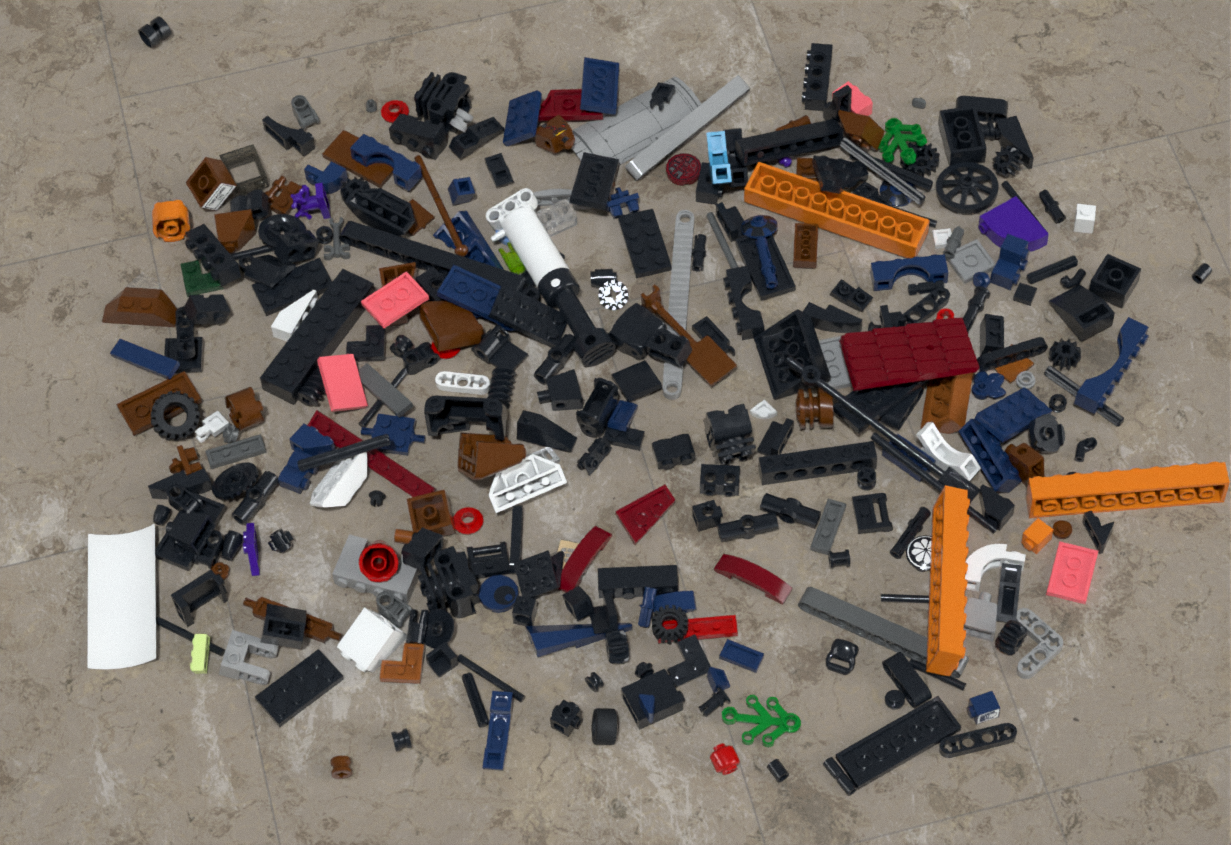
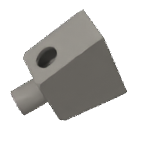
(981, 617)

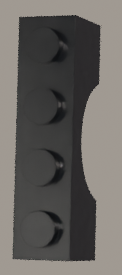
(739, 284)

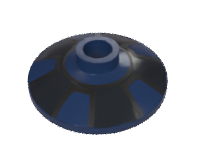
(894, 195)
(759, 226)

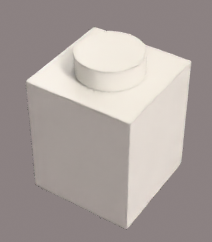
(1084, 218)

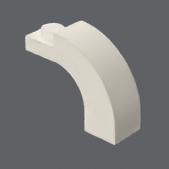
(944, 454)
(988, 558)

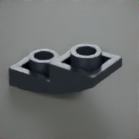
(852, 297)

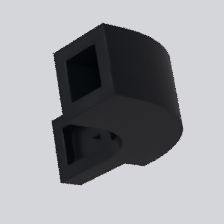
(738, 171)

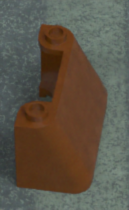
(484, 455)

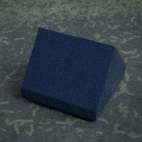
(717, 678)

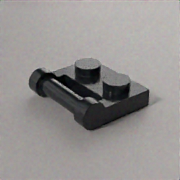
(865, 513)
(491, 564)

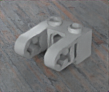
(233, 660)

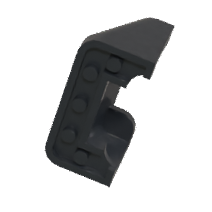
(441, 409)

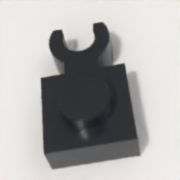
(661, 93)

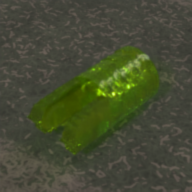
(512, 260)

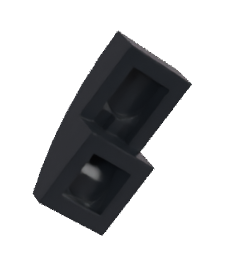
(498, 170)
(868, 191)

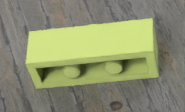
(200, 653)

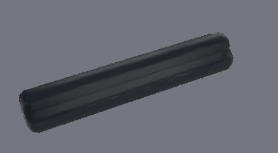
(1052, 269)
(475, 700)

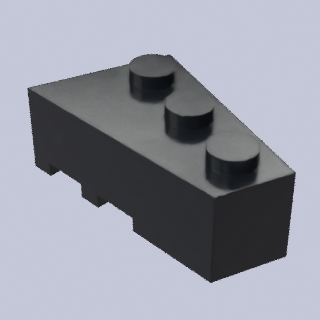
(419, 135)

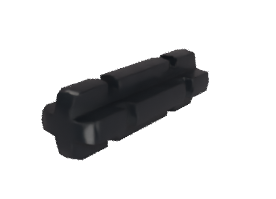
(924, 287)

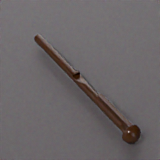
(461, 250)

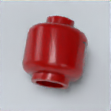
(724, 759)

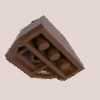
(141, 307)

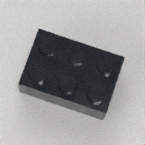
(962, 135)

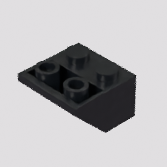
(283, 626)

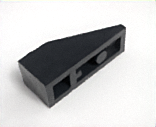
(1010, 133)
(542, 431)

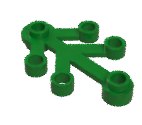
(894, 126)
(764, 721)

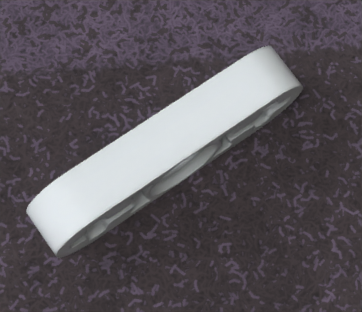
(450, 376)

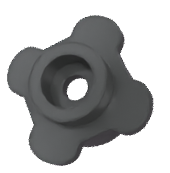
(230, 433)

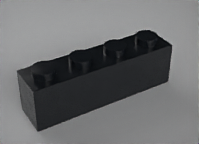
(631, 581)

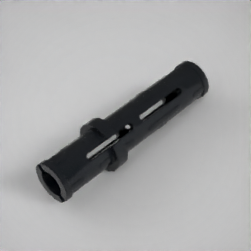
(914, 526)

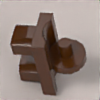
(186, 456)

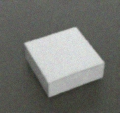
(940, 237)

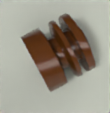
(814, 408)

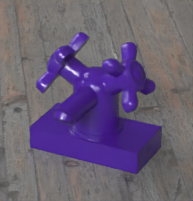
(307, 202)

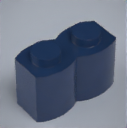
(292, 477)

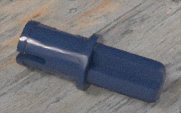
(647, 607)

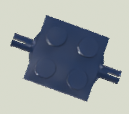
(399, 430)

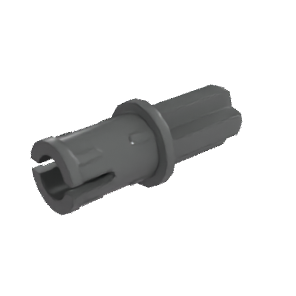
(953, 242)

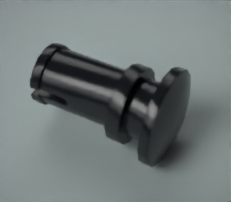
(714, 702)

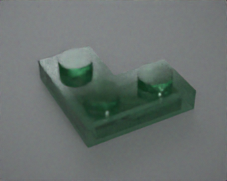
(195, 282)

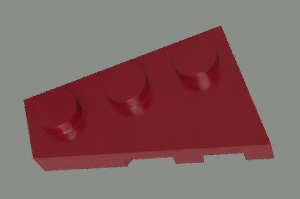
(645, 512)

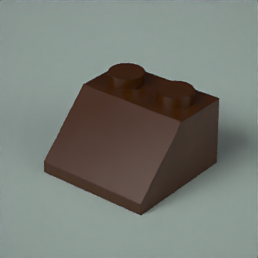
(862, 130)

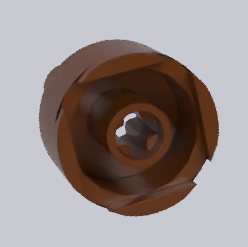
(244, 408)

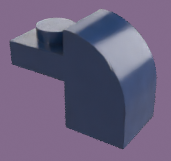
(331, 177)

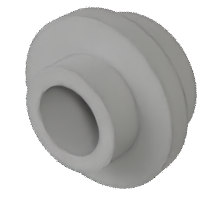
(1028, 376)

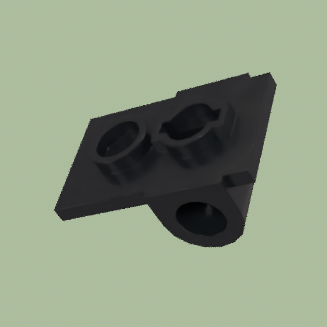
(498, 349)

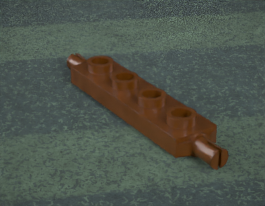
(314, 628)

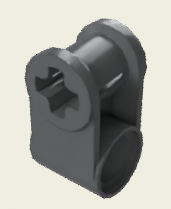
(303, 111)
(395, 611)

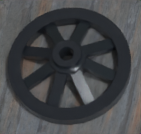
(967, 185)

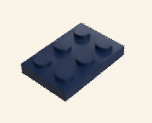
(522, 118)

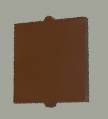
(421, 216)

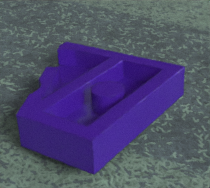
(250, 547)

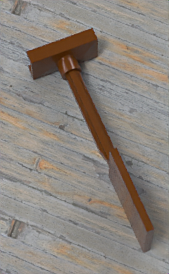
(706, 355)

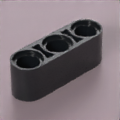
(987, 108)
(898, 415)
(907, 679)

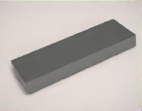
(235, 451)
(828, 526)

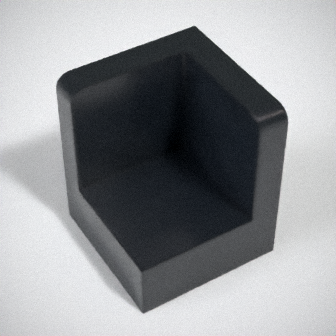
(442, 659)

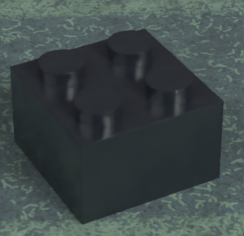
(1115, 280)

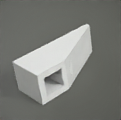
(293, 315)

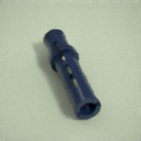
(768, 268)

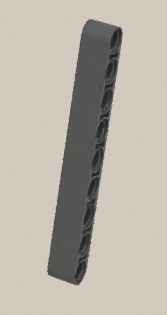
(869, 626)

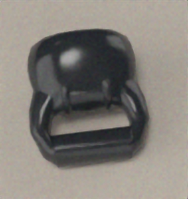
(843, 651)

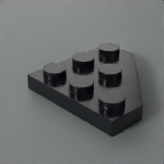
(838, 174)

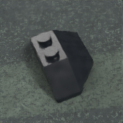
(381, 210)

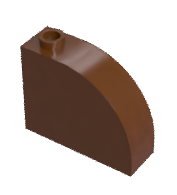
(449, 325)

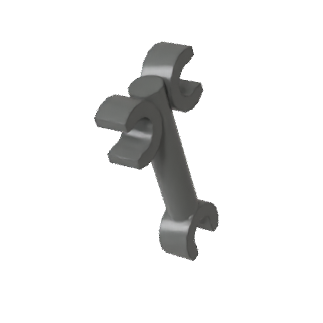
(337, 249)

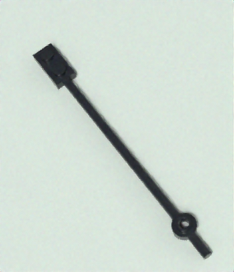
(948, 477)

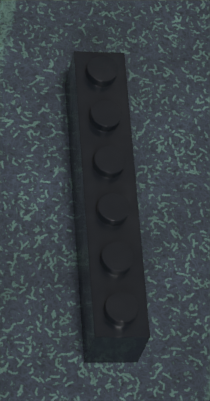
(788, 142)

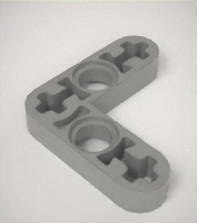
(1043, 644)

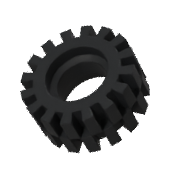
(669, 634)

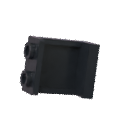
(197, 594)

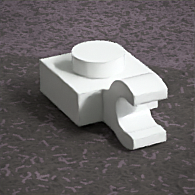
(212, 425)

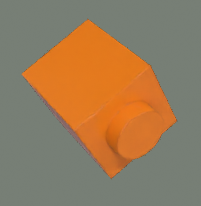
(1037, 536)

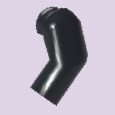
(1076, 280)
(1083, 447)

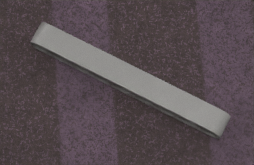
(687, 127)

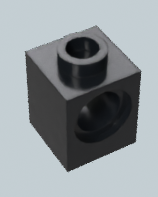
(706, 522)
(578, 603)
(524, 611)

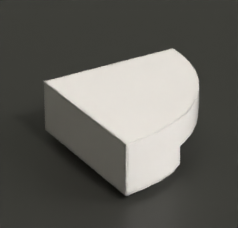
(763, 411)

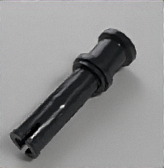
(975, 306)

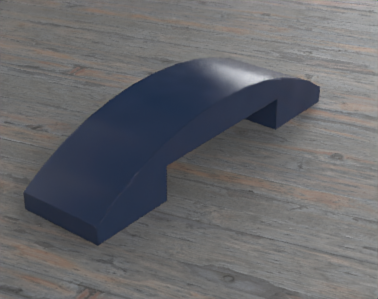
(498, 730)

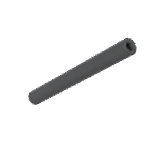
(721, 239)

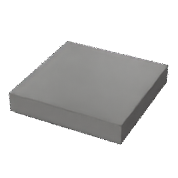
(970, 260)

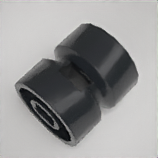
(154, 32)

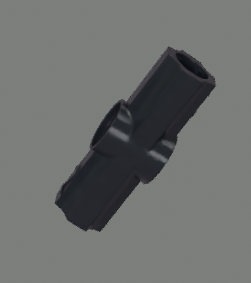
(556, 358)
(248, 505)
(790, 510)
(737, 529)

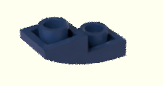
(681, 599)

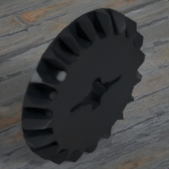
(272, 226)
(244, 476)

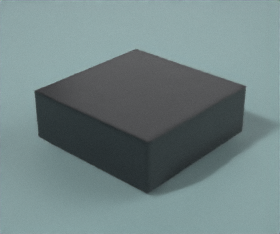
(1025, 294)

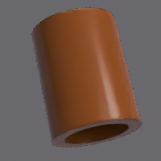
(403, 536)

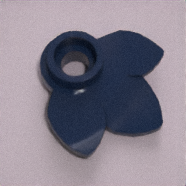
(988, 385)

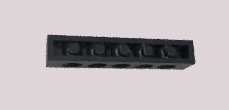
(817, 463)

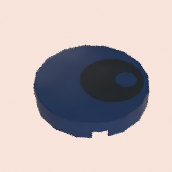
(498, 593)

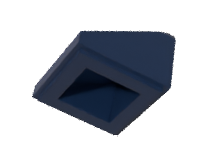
(647, 704)

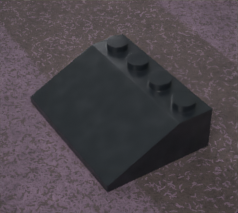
(794, 338)

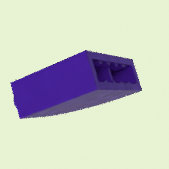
(1015, 220)

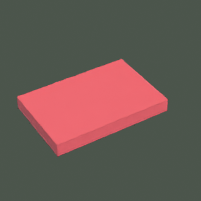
(395, 300)
(342, 382)
(1072, 572)

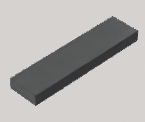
(384, 390)

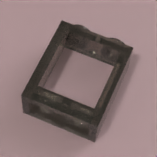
(247, 155)

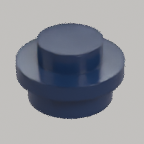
(981, 279)

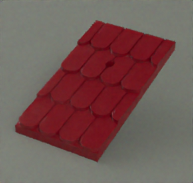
(908, 353)

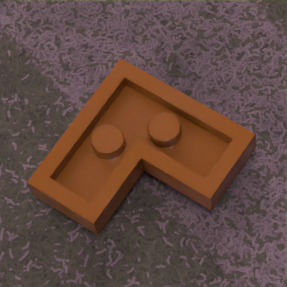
(407, 670)

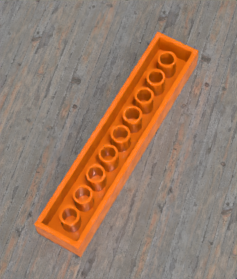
(838, 213)
(1127, 489)
(948, 581)

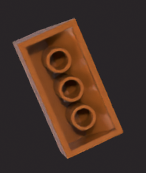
(947, 402)

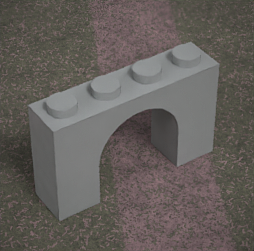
(349, 575)

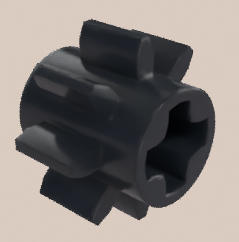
(280, 540)

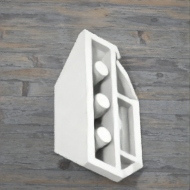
(524, 481)
(341, 482)

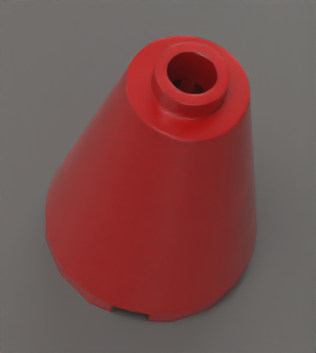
(378, 561)

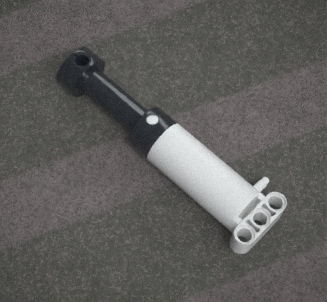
(549, 272)

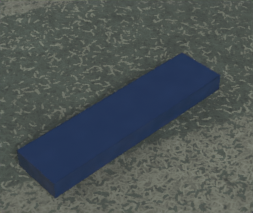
(145, 359)

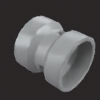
(461, 120)

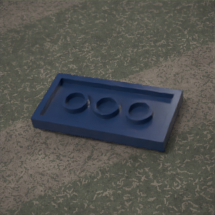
(599, 86)
(469, 292)
(1012, 414)

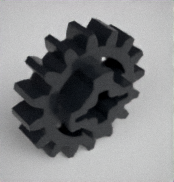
(923, 162)

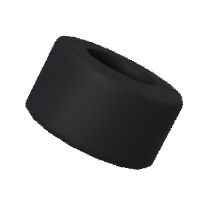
(604, 726)

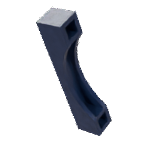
(1095, 390)

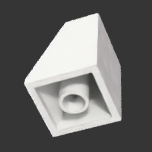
(370, 640)

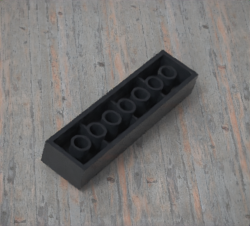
(317, 335)

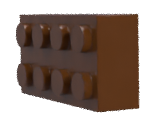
(805, 245)

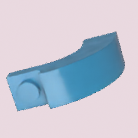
(717, 157)

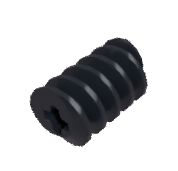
(502, 384)
(312, 389)

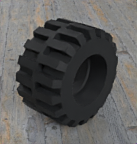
(182, 401)

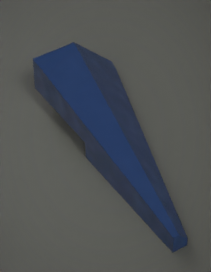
(471, 237)
(553, 638)

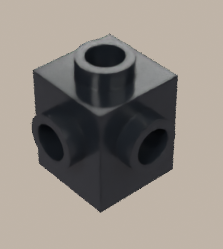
(565, 717)

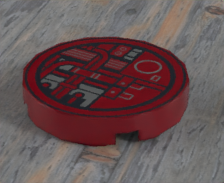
(683, 169)

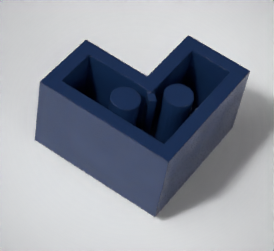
(1010, 263)

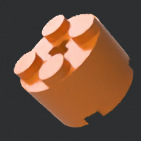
(170, 220)

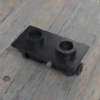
(598, 451)

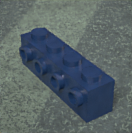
(990, 456)

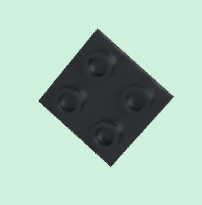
(536, 575)

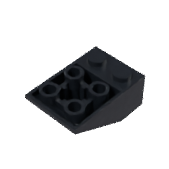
(1083, 311)

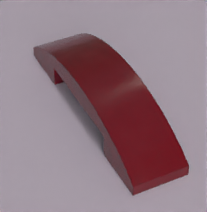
(582, 557)
(754, 575)

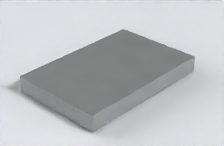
(836, 363)

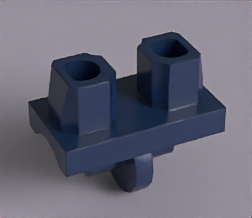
(620, 201)

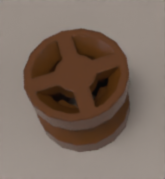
(341, 767)

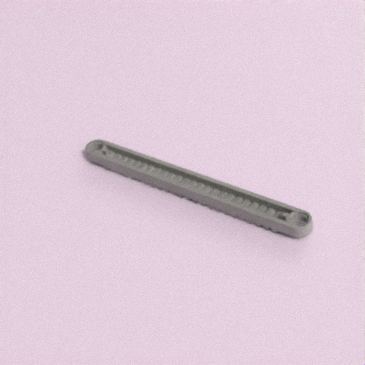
(679, 293)

